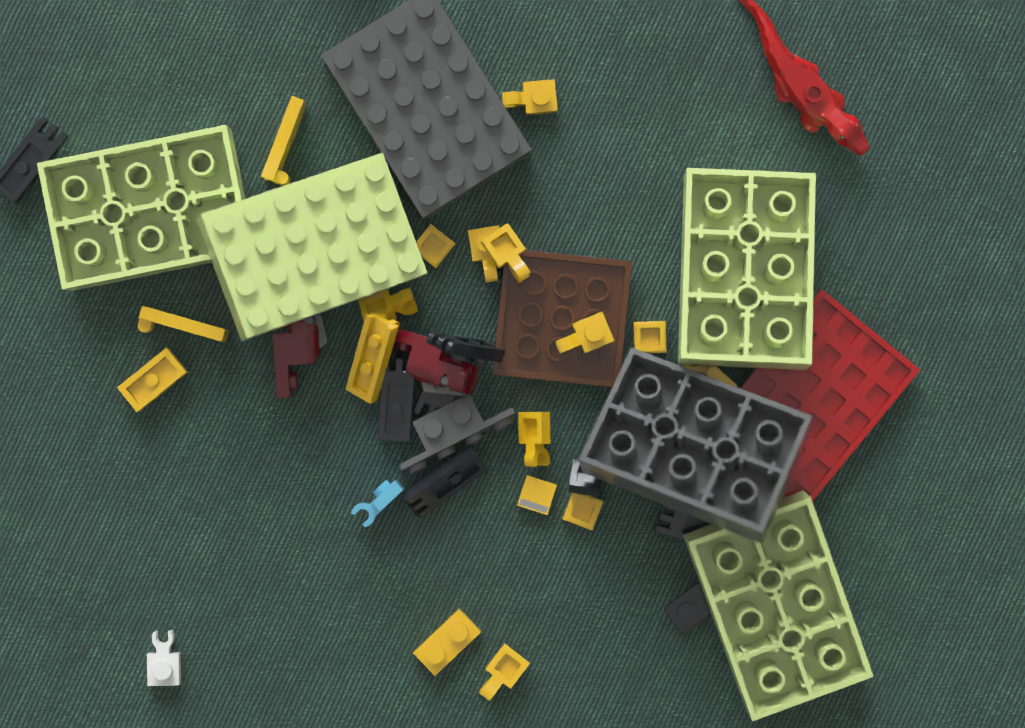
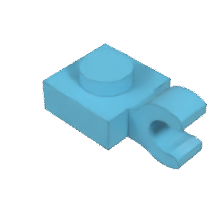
(385, 494)

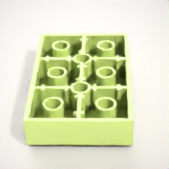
(137, 205)
(311, 246)
(747, 269)
(780, 610)

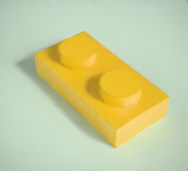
(152, 380)
(447, 642)

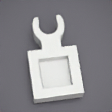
(164, 665)

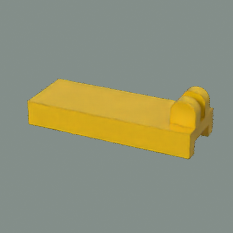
(283, 142)
(150, 316)
(372, 356)

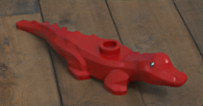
(801, 85)

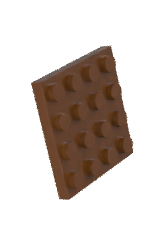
(545, 307)

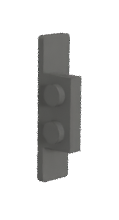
(451, 427)

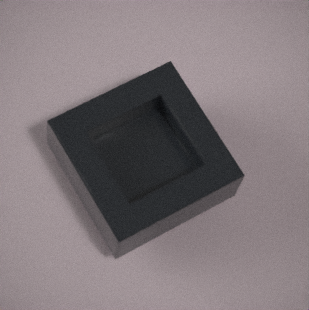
(583, 483)

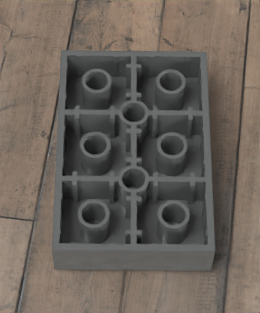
(427, 104)
(696, 444)

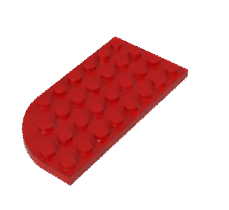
(844, 390)

